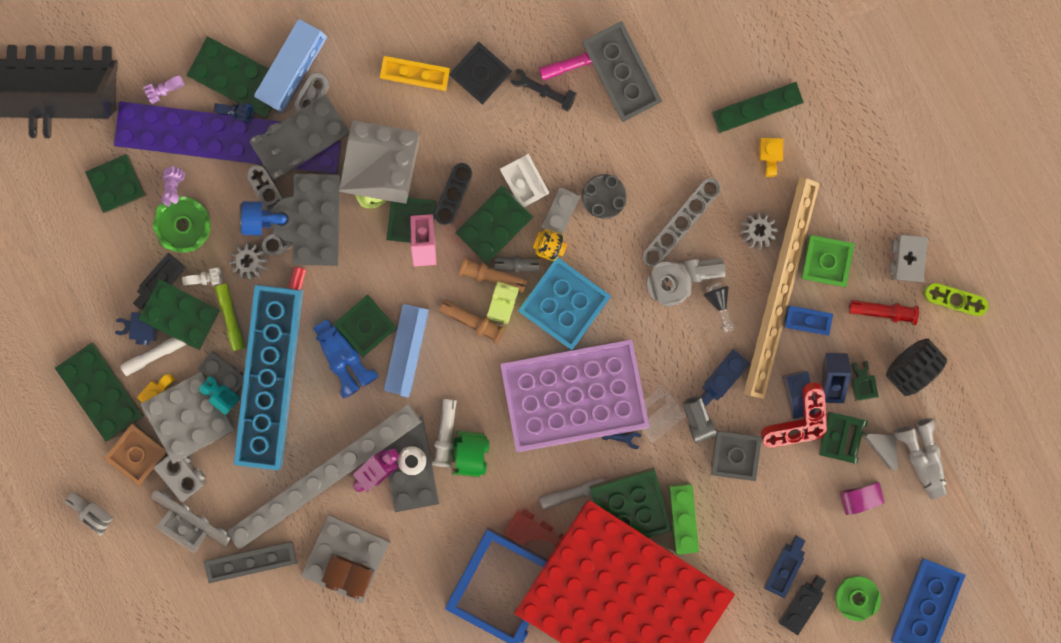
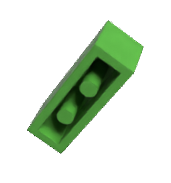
(683, 518)

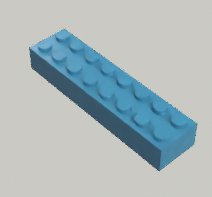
(268, 377)

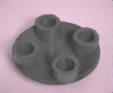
(604, 196)

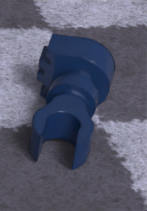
(242, 112)

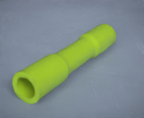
(233, 331)

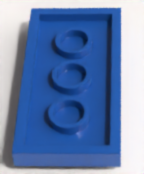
(928, 604)

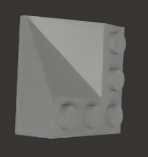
(379, 161)

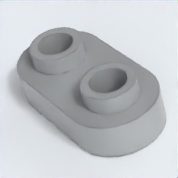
(308, 91)

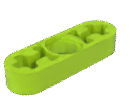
(972, 298)

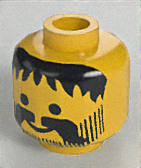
(549, 244)

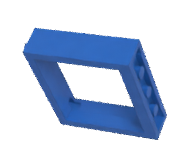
(451, 606)

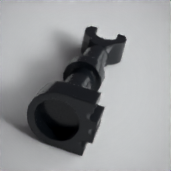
(545, 91)

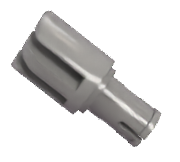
(90, 513)

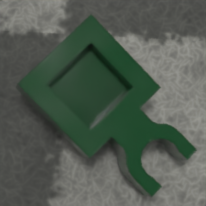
(863, 386)

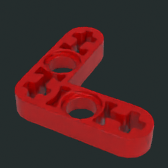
(808, 423)

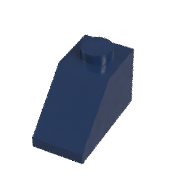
(835, 377)
(793, 386)

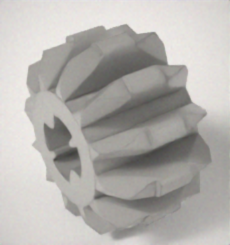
(750, 228)
(243, 255)

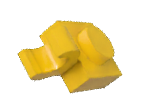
(771, 151)
(154, 389)

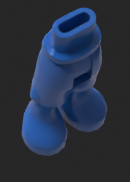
(339, 354)

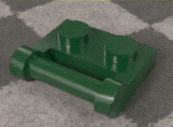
(835, 438)

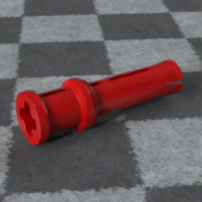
(893, 312)

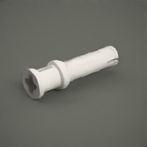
(444, 442)

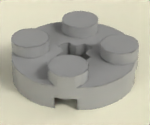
(681, 283)

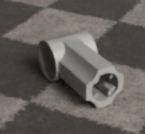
(705, 269)

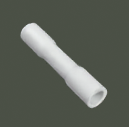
(142, 360)

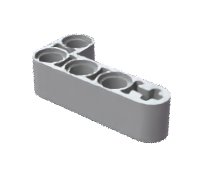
(266, 177)

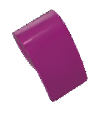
(861, 499)

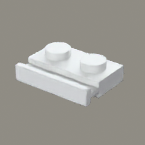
(524, 180)

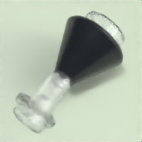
(718, 297)

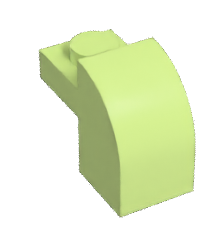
(502, 303)

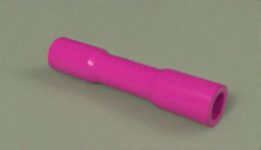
(557, 68)

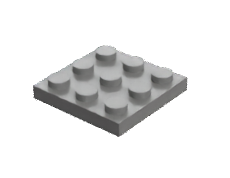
(185, 418)
(346, 541)

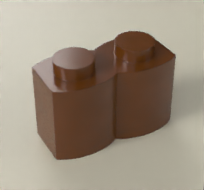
(347, 575)

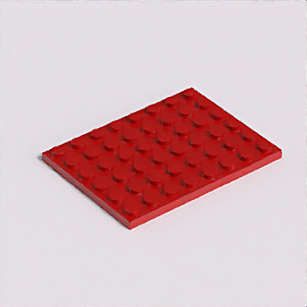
(620, 588)

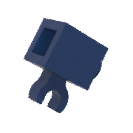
(137, 329)

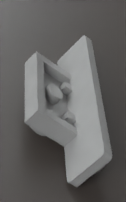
(184, 526)

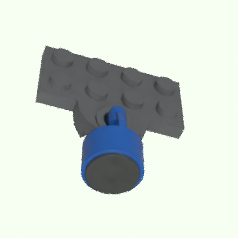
(305, 219)

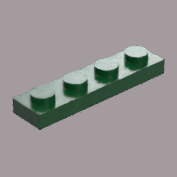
(757, 107)

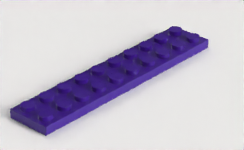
(202, 135)

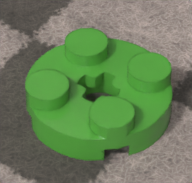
(850, 587)

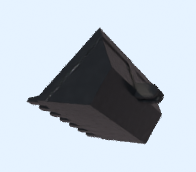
(57, 87)

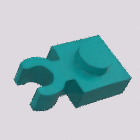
(221, 397)

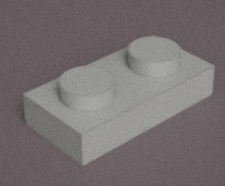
(560, 211)

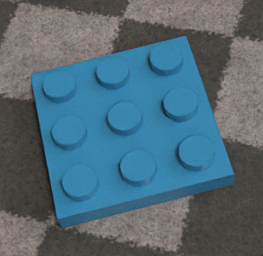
(564, 303)

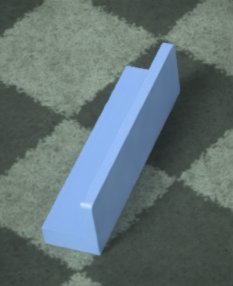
(290, 65)
(406, 350)

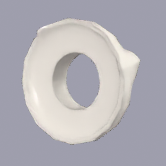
(412, 450)

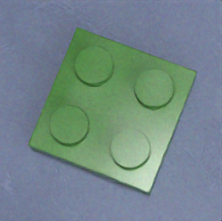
(827, 261)

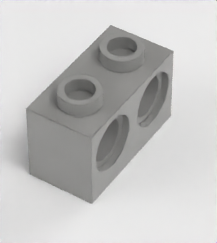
(176, 479)

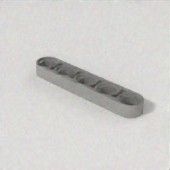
(691, 217)

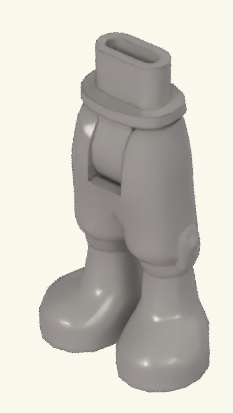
(926, 462)

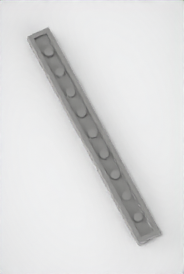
(324, 476)

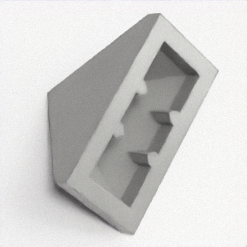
(885, 448)

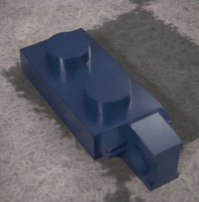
(724, 376)
(786, 568)

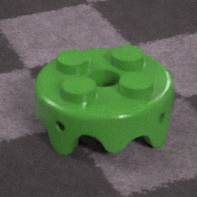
(167, 229)

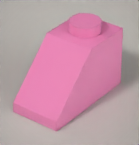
(423, 240)

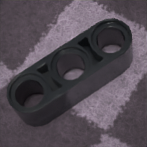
(453, 183)

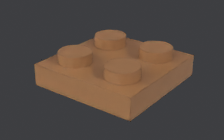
(136, 454)

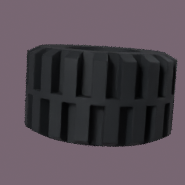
(916, 367)

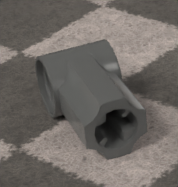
(700, 424)

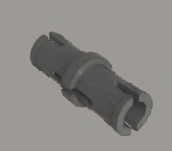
(517, 263)

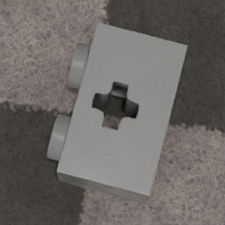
(916, 249)

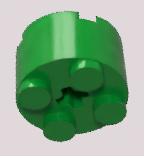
(469, 453)

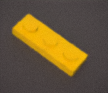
(414, 73)

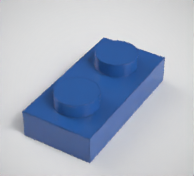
(808, 320)

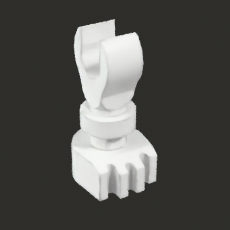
(214, 276)

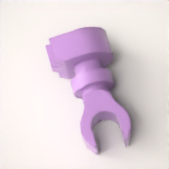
(162, 89)
(172, 177)

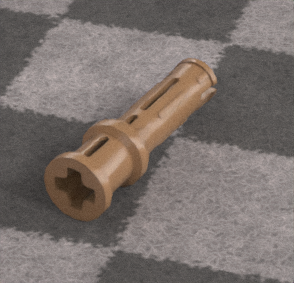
(481, 272)
(481, 325)

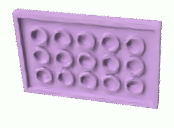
(574, 396)

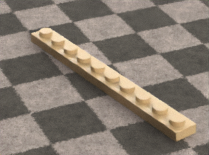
(781, 288)

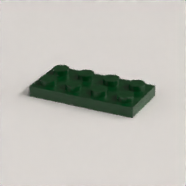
(229, 74)
(99, 391)

